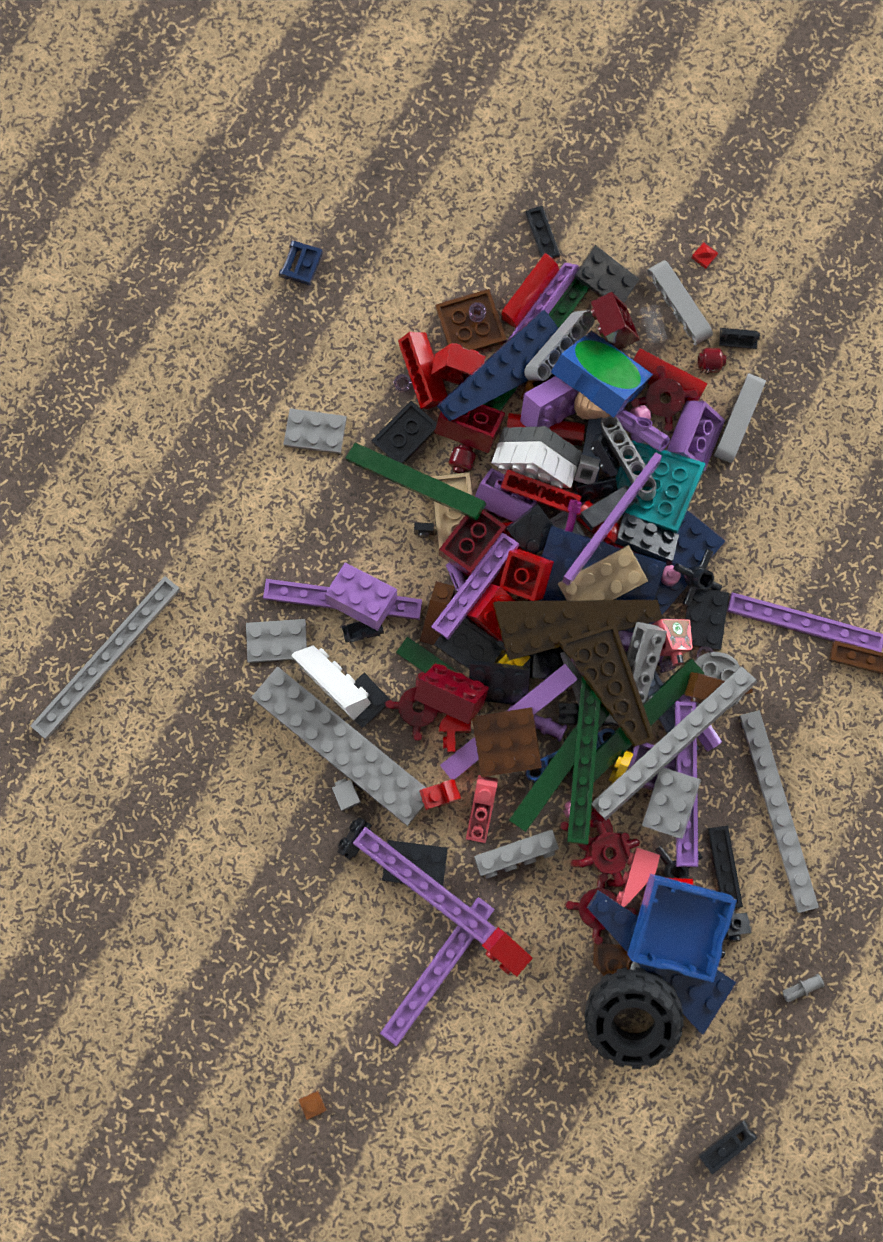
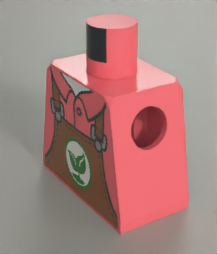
(677, 640)

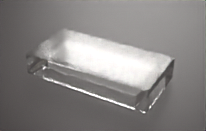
(653, 325)

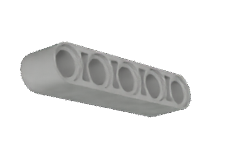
(680, 301)
(568, 333)
(740, 418)
(624, 449)

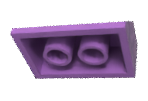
(696, 431)
(500, 501)

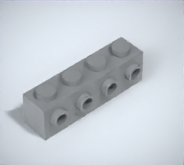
(644, 655)
(517, 852)

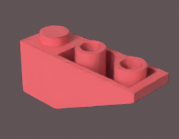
(482, 809)
(641, 865)

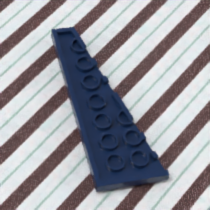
(502, 370)
(698, 997)

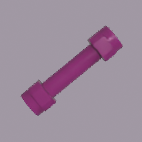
(573, 507)

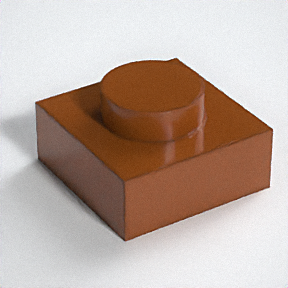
(312, 1104)

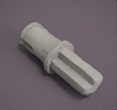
(803, 988)

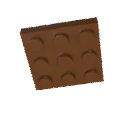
(462, 330)
(506, 742)

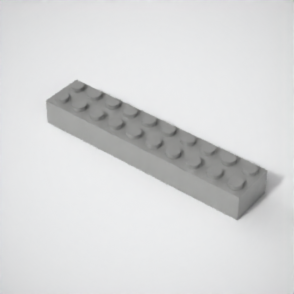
(341, 745)

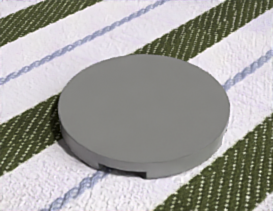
(718, 666)

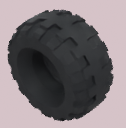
(634, 990)

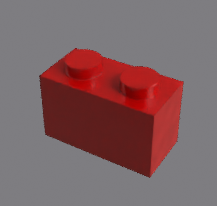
(507, 952)

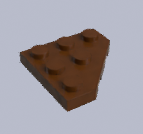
(609, 958)

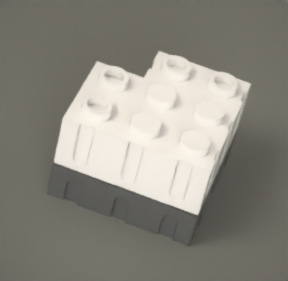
(538, 455)

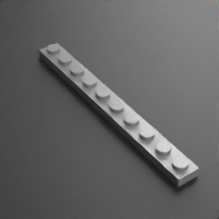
(105, 658)
(673, 743)
(779, 812)

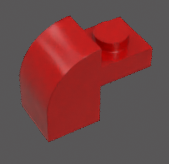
(450, 726)
(440, 794)

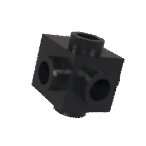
(738, 927)

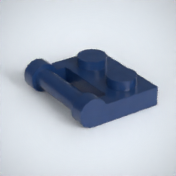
(306, 264)

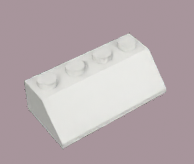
(332, 681)

